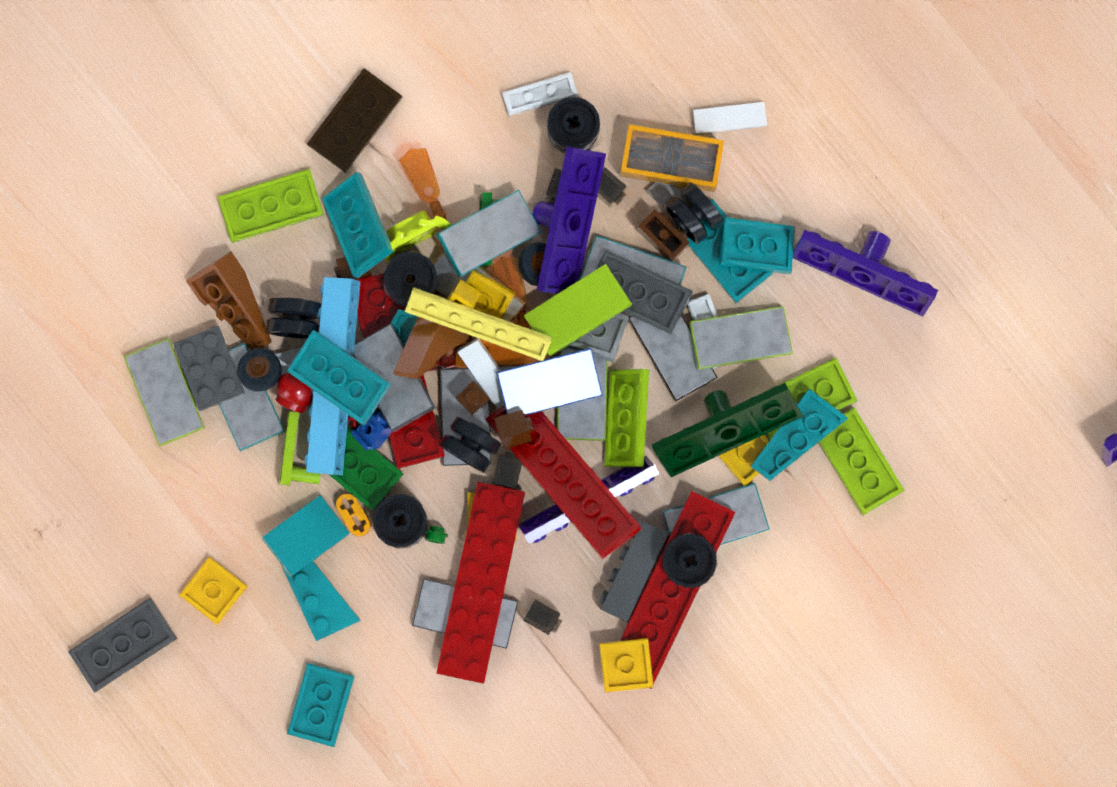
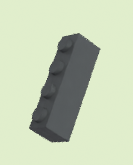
(633, 572)

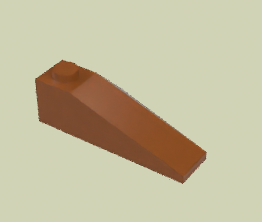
(229, 293)
(425, 346)

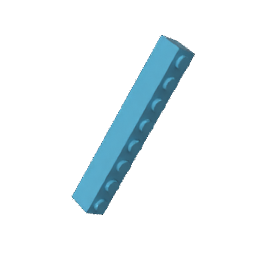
(329, 422)

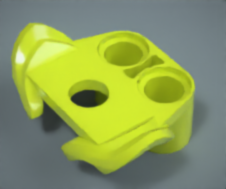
(413, 231)

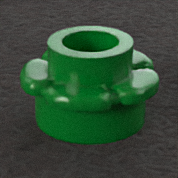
(435, 535)

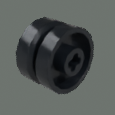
(573, 111)
(693, 213)
(397, 271)
(294, 314)
(471, 442)
(386, 521)
(696, 573)

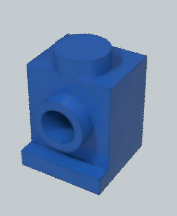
(373, 433)

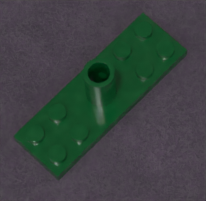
(726, 427)

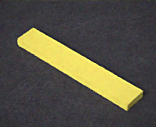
(478, 324)

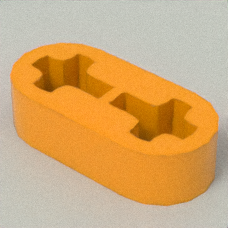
(348, 518)

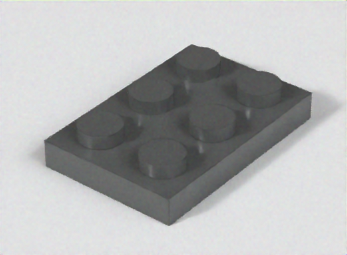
(209, 368)

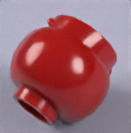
(293, 393)

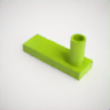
(288, 472)

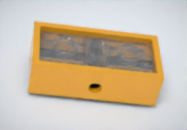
(671, 158)

